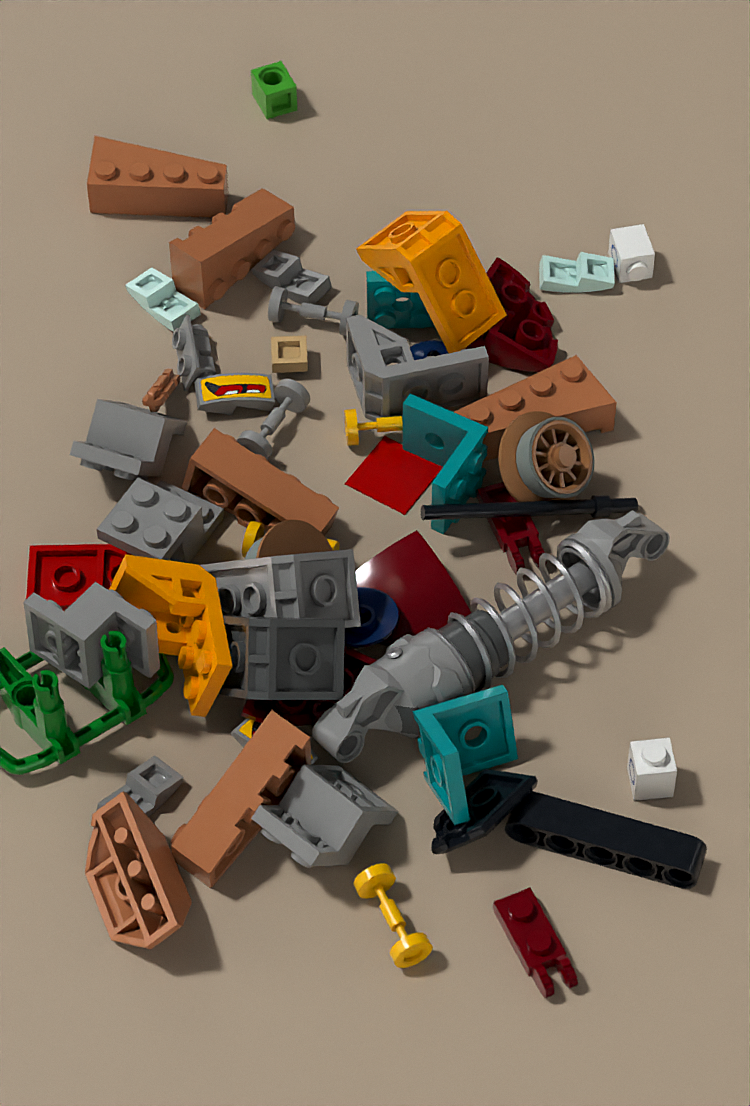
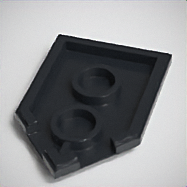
(489, 801)

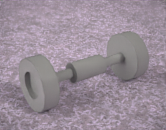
(279, 304)
(290, 396)

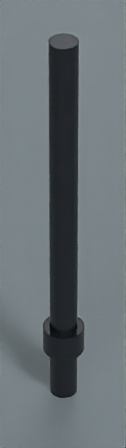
(596, 506)

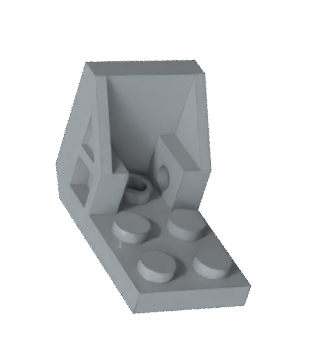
(444, 379)
(290, 586)

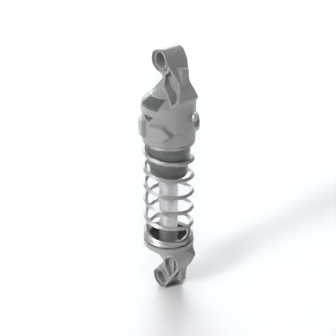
(473, 648)

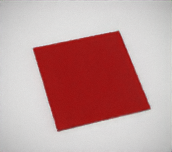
(393, 476)

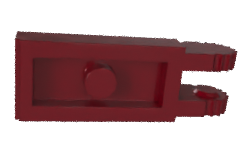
(511, 531)
(534, 940)

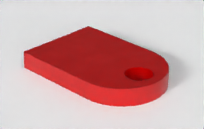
(67, 571)

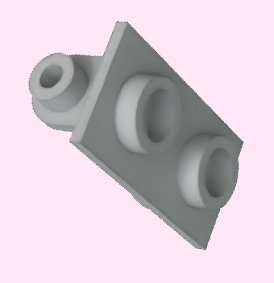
(191, 346)

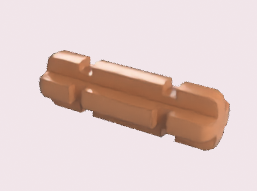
(161, 390)

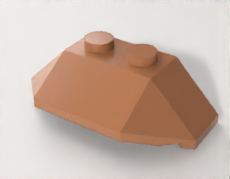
(134, 875)

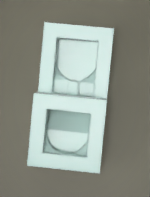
(585, 274)
(160, 299)

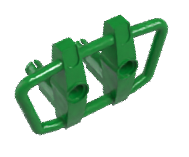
(47, 719)

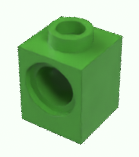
(274, 90)

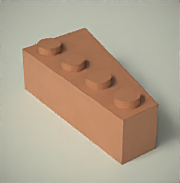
(153, 182)
(229, 247)
(561, 390)
(252, 487)
(255, 778)

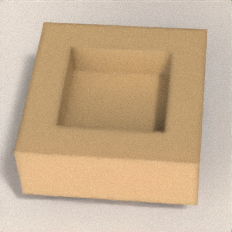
(289, 354)

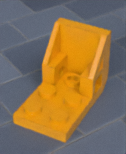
(436, 259)
(188, 604)

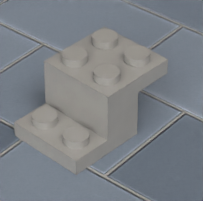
(127, 440)
(160, 522)
(73, 636)
(323, 816)

